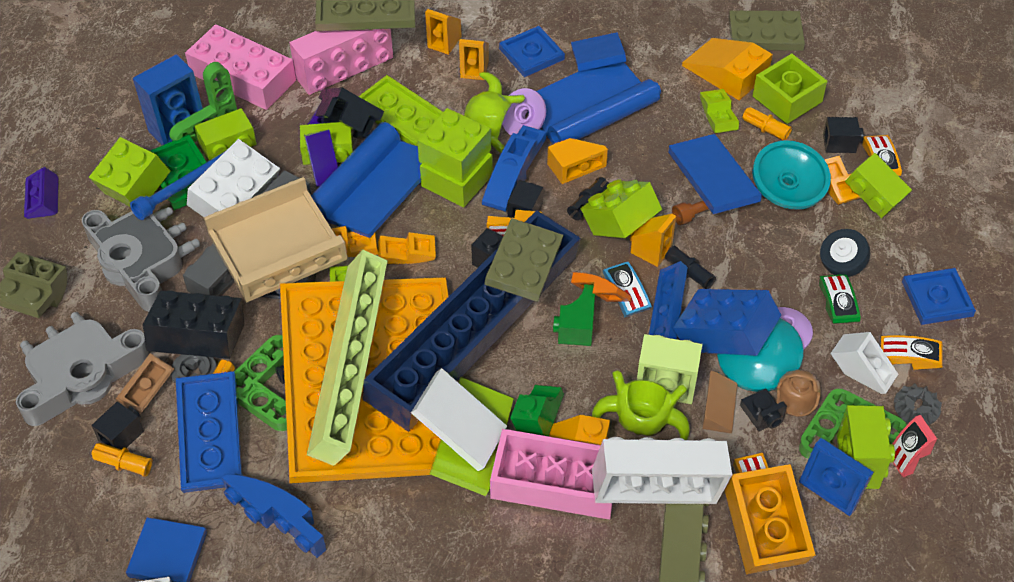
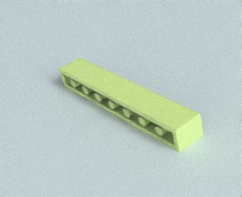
(347, 359)

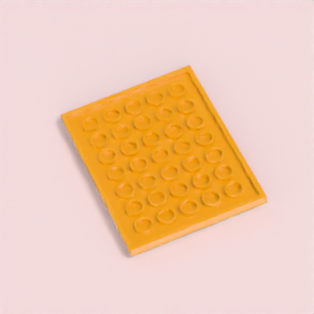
(378, 443)

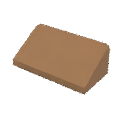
(145, 383)
(720, 403)

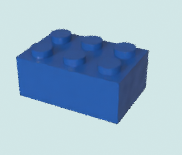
(167, 96)
(728, 320)

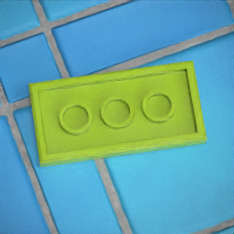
(402, 108)
(450, 465)

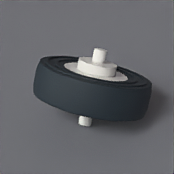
(845, 252)

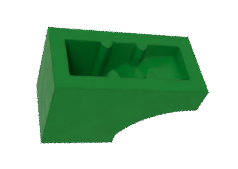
(576, 320)
(538, 410)

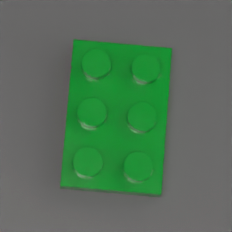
(180, 158)

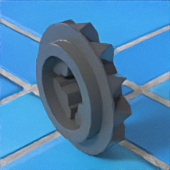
(186, 362)
(905, 401)

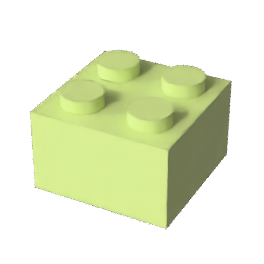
(670, 363)

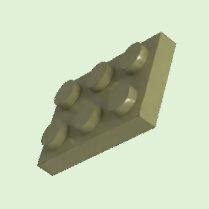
(768, 29)
(524, 259)

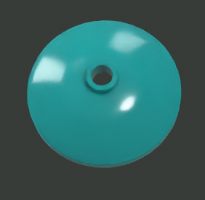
(791, 164)
(778, 355)

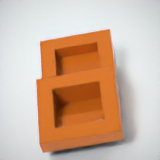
(602, 287)

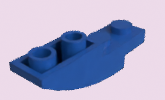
(512, 166)
(274, 505)

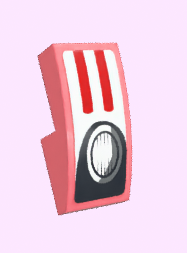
(912, 444)

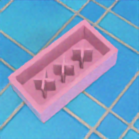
(336, 55)
(254, 70)
(546, 473)

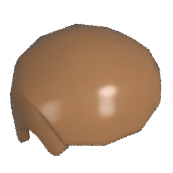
(799, 391)

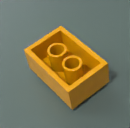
(768, 519)

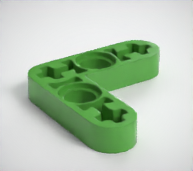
(218, 105)
(254, 384)
(835, 414)

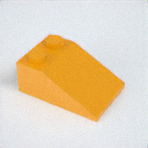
(729, 64)

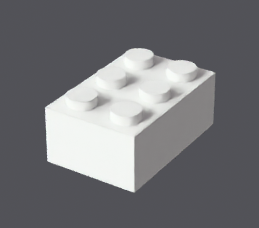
(231, 179)

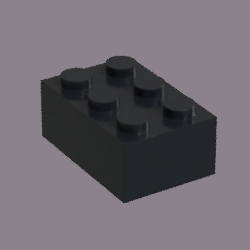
(194, 324)

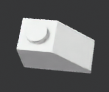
(864, 361)

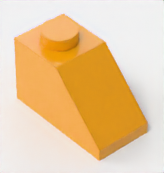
(442, 31)
(473, 58)
(575, 159)
(653, 239)
(582, 429)

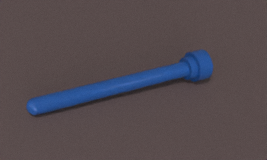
(144, 206)

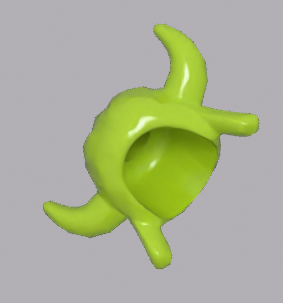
(491, 107)
(644, 406)

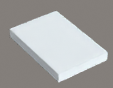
(459, 419)

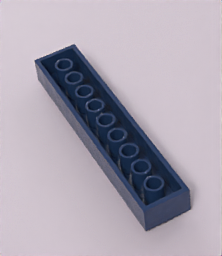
(455, 334)

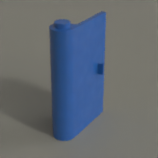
(594, 101)
(370, 182)

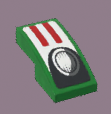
(840, 299)

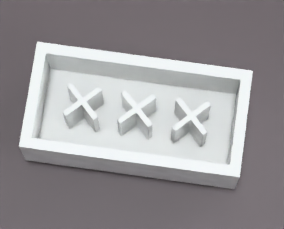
(661, 471)

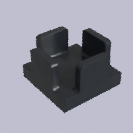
(349, 109)

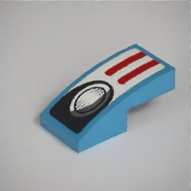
(627, 279)

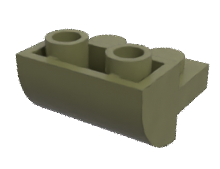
(32, 285)

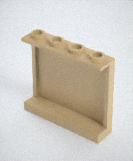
(274, 239)

